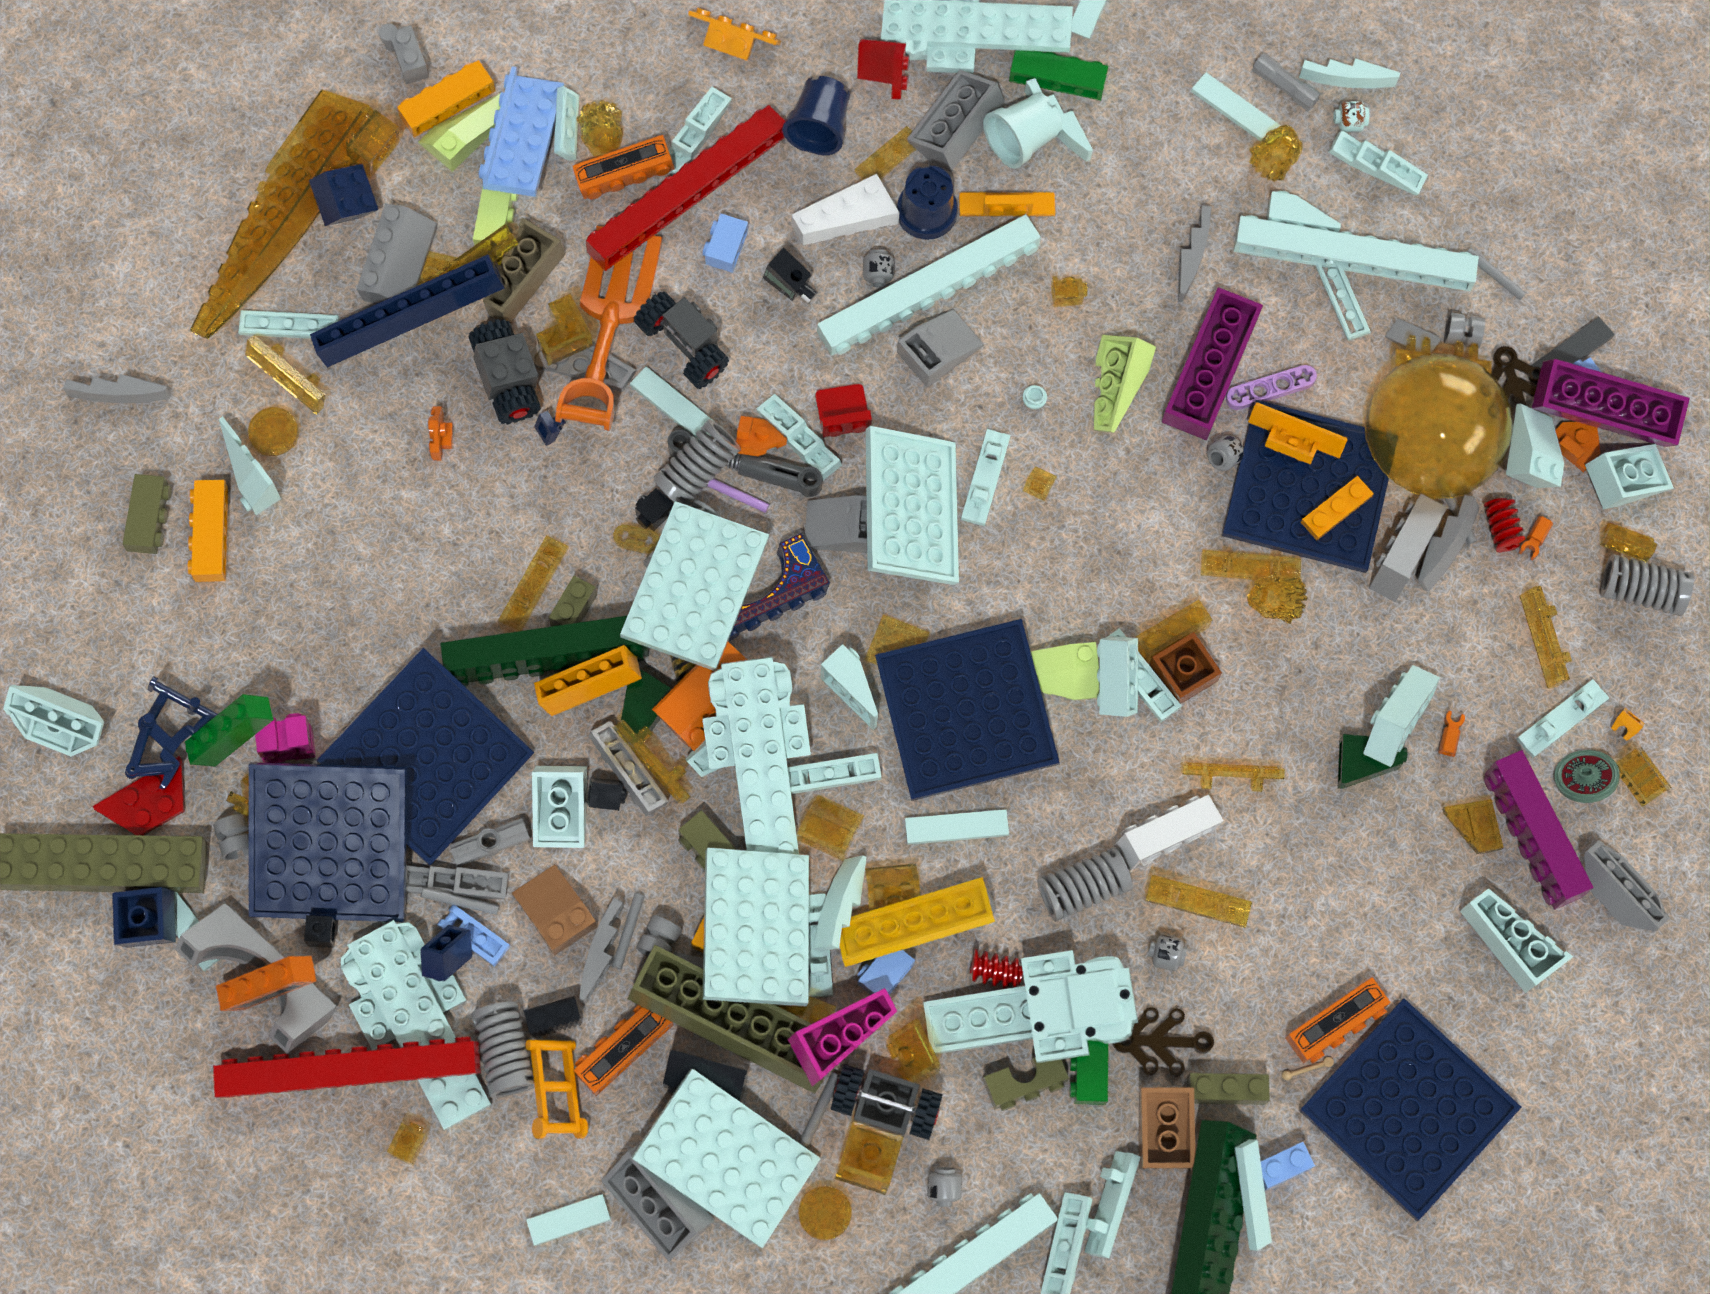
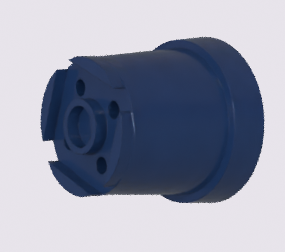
(818, 117)
(916, 214)

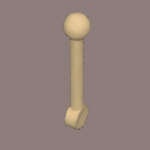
(1327, 1062)

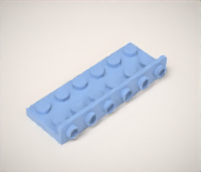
(520, 135)

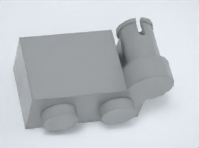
(407, 51)

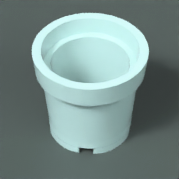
(1021, 129)

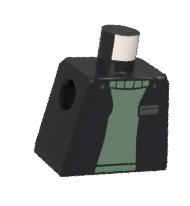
(780, 272)

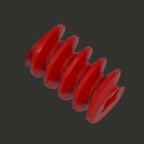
(1504, 524)
(996, 970)

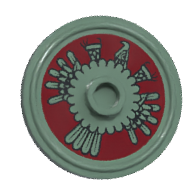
(1587, 776)

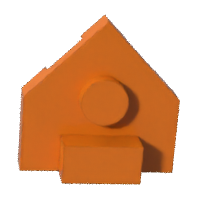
(440, 433)
(758, 436)
(1578, 443)

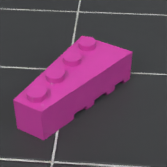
(837, 1035)

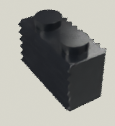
(553, 1017)

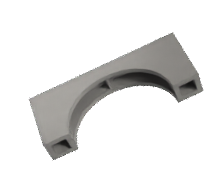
(229, 937)

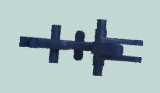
(148, 727)

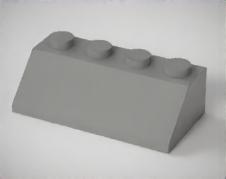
(956, 119)
(396, 254)
(657, 1208)

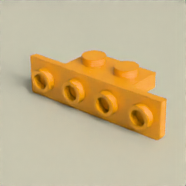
(729, 37)
(1006, 204)
(1294, 435)

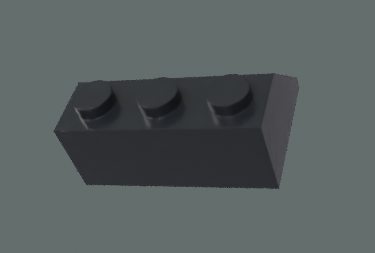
(724, 1076)

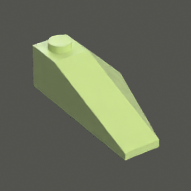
(461, 134)
(1123, 370)
(1068, 670)

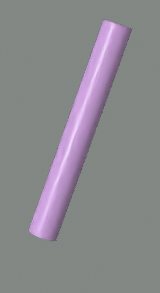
(738, 495)

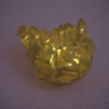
(600, 127)
(1276, 153)
(1278, 597)

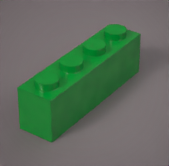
(1059, 73)
(229, 730)
(1090, 1075)

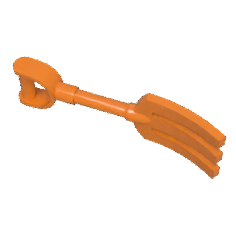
(611, 313)

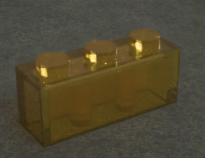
(1173, 629)

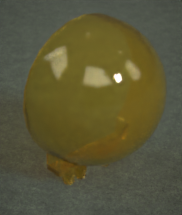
(1438, 421)

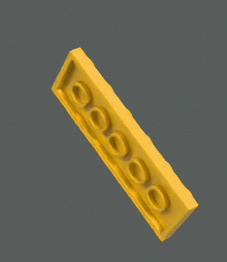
(916, 921)

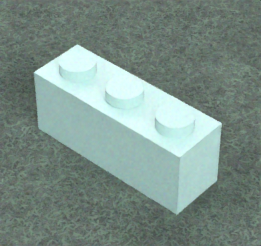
(1118, 676)

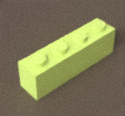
(493, 212)

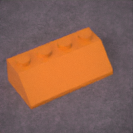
(690, 702)

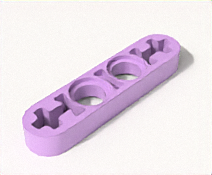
(1269, 384)

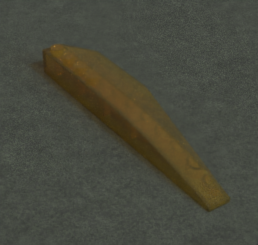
(283, 205)

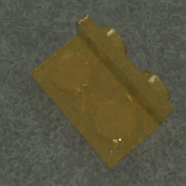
(1628, 542)

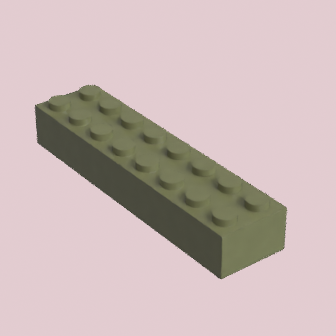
(102, 862)
(751, 1030)

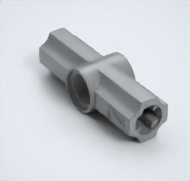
(505, 835)

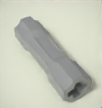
(1300, 92)

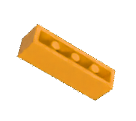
(446, 98)
(209, 530)
(587, 680)

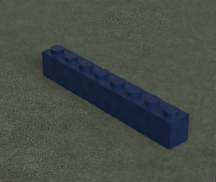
(407, 311)

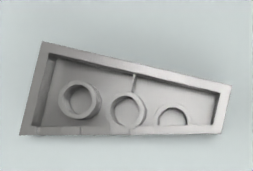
(1407, 546)

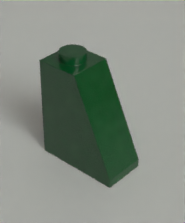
(641, 699)
(1356, 767)

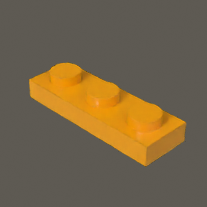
(1337, 508)

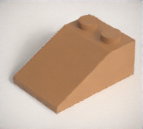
(555, 909)
(1167, 1128)

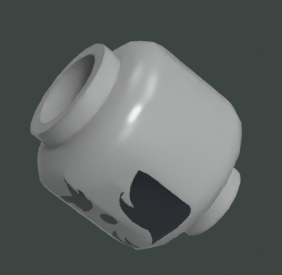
(878, 267)
(1225, 453)
(1168, 952)
(944, 1186)

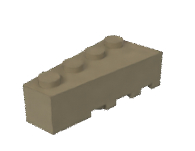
(524, 270)

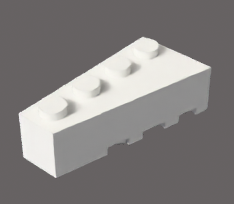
(846, 212)
(1168, 831)

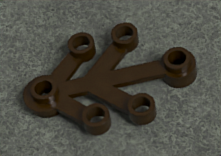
(1514, 384)
(1157, 1041)

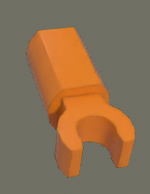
(1537, 536)
(1450, 735)

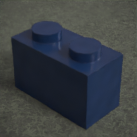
(446, 953)

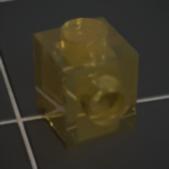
(407, 1143)

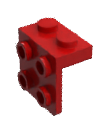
(884, 64)
(843, 410)

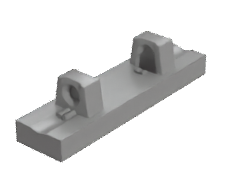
(628, 769)

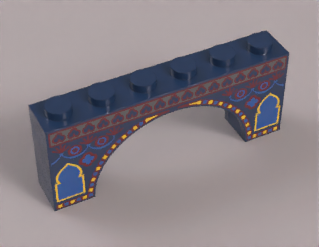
(799, 582)

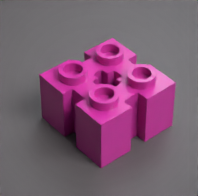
(286, 740)

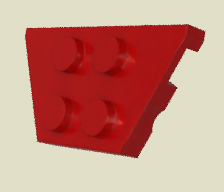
(143, 805)

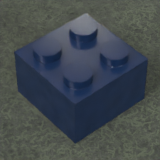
(343, 194)
(143, 917)

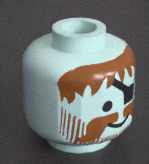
(1351, 116)

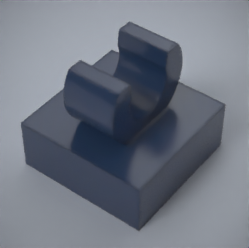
(548, 428)

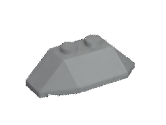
(1623, 889)

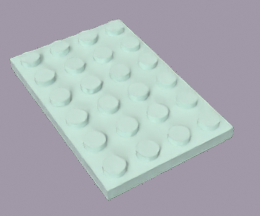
(911, 506)
(695, 586)
(756, 927)
(726, 1158)

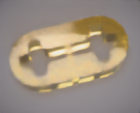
(637, 533)

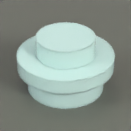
(1034, 397)

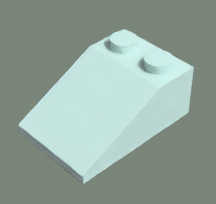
(1535, 450)
(1628, 475)
(847, 679)
(559, 806)

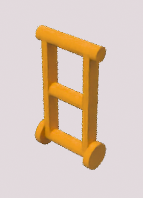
(541, 1125)

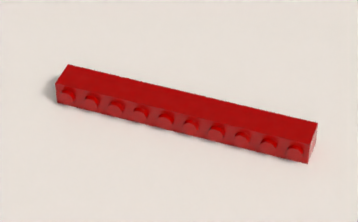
(685, 188)
(346, 1069)

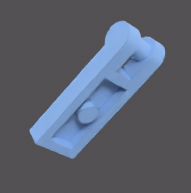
(483, 941)

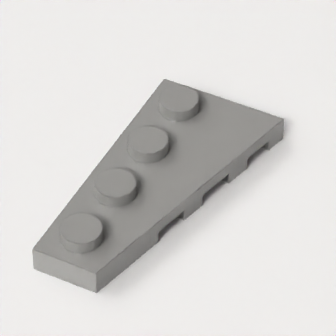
(617, 373)

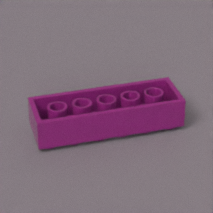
(1212, 363)
(1610, 403)
(1538, 830)

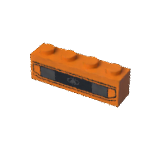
(623, 167)
(266, 983)
(1338, 1020)
(621, 1049)

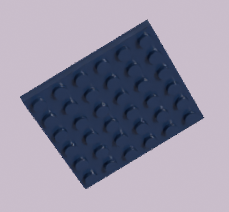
(1279, 491)
(967, 709)
(446, 740)
(327, 841)
(1410, 1109)

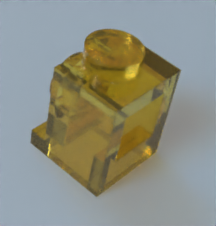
(1068, 291)

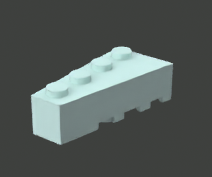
(1400, 714)
(1514, 941)

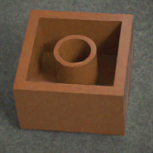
(1186, 668)

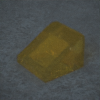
(1039, 483)

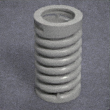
(692, 458)
(1645, 589)
(1089, 888)
(509, 1045)

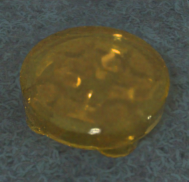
(273, 431)
(824, 1213)

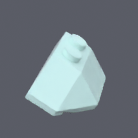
(53, 719)

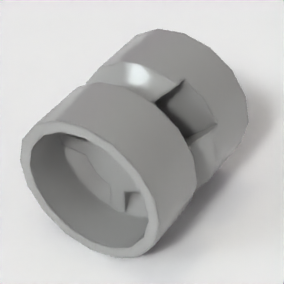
(1456, 328)
(233, 835)
(661, 934)

